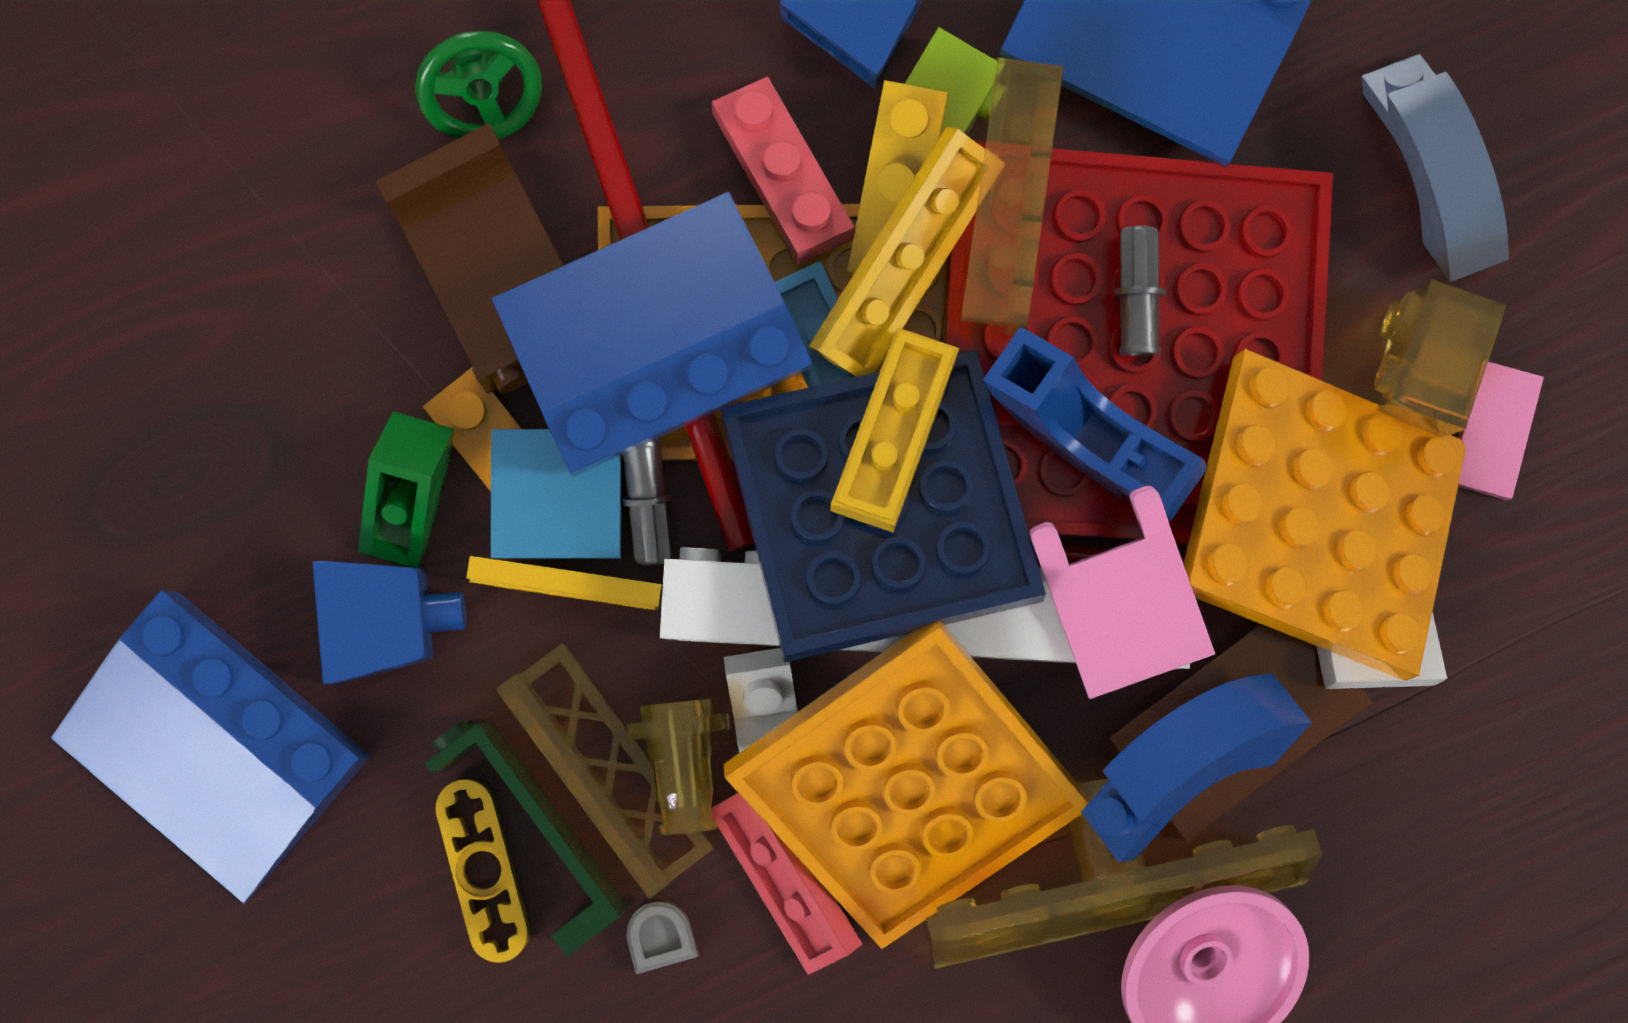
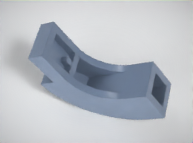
(1448, 165)

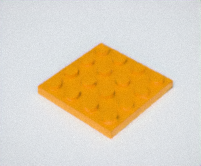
(1323, 516)
(907, 783)

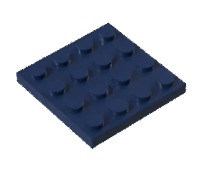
(846, 583)

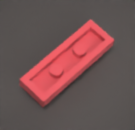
(783, 170)
(792, 894)

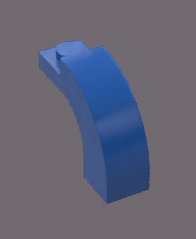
(1078, 423)
(1187, 751)

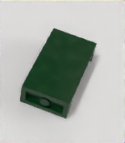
(606, 902)

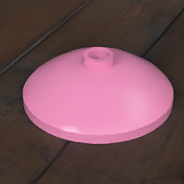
(1247, 965)

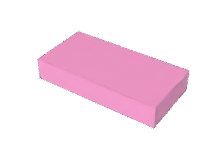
(1498, 430)

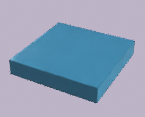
(543, 508)

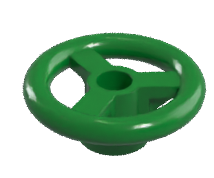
(474, 57)

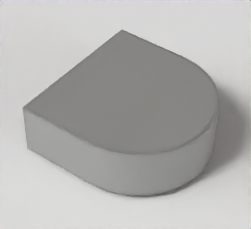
(660, 936)

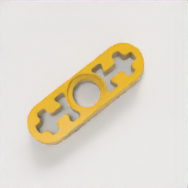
(509, 911)

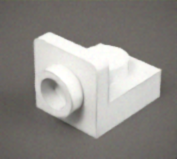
(759, 693)

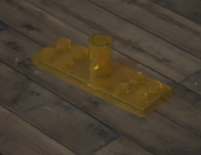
(1113, 891)

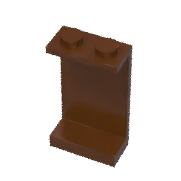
(473, 243)
(1255, 653)

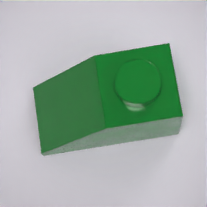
(404, 489)

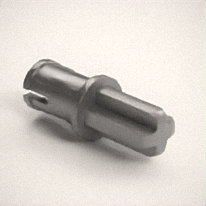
(1139, 291)
(648, 504)

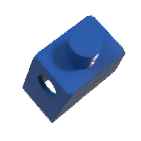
(854, 32)
(378, 618)

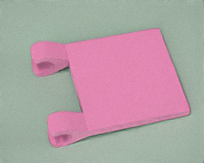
(1128, 606)

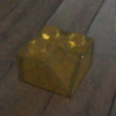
(1436, 356)

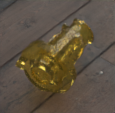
(680, 754)

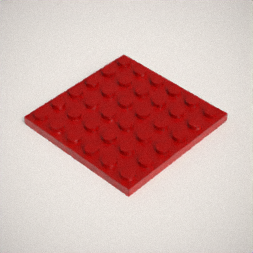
(1238, 271)

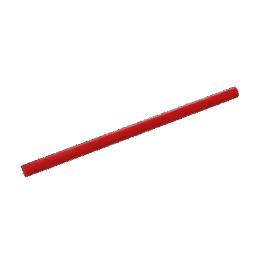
(629, 220)

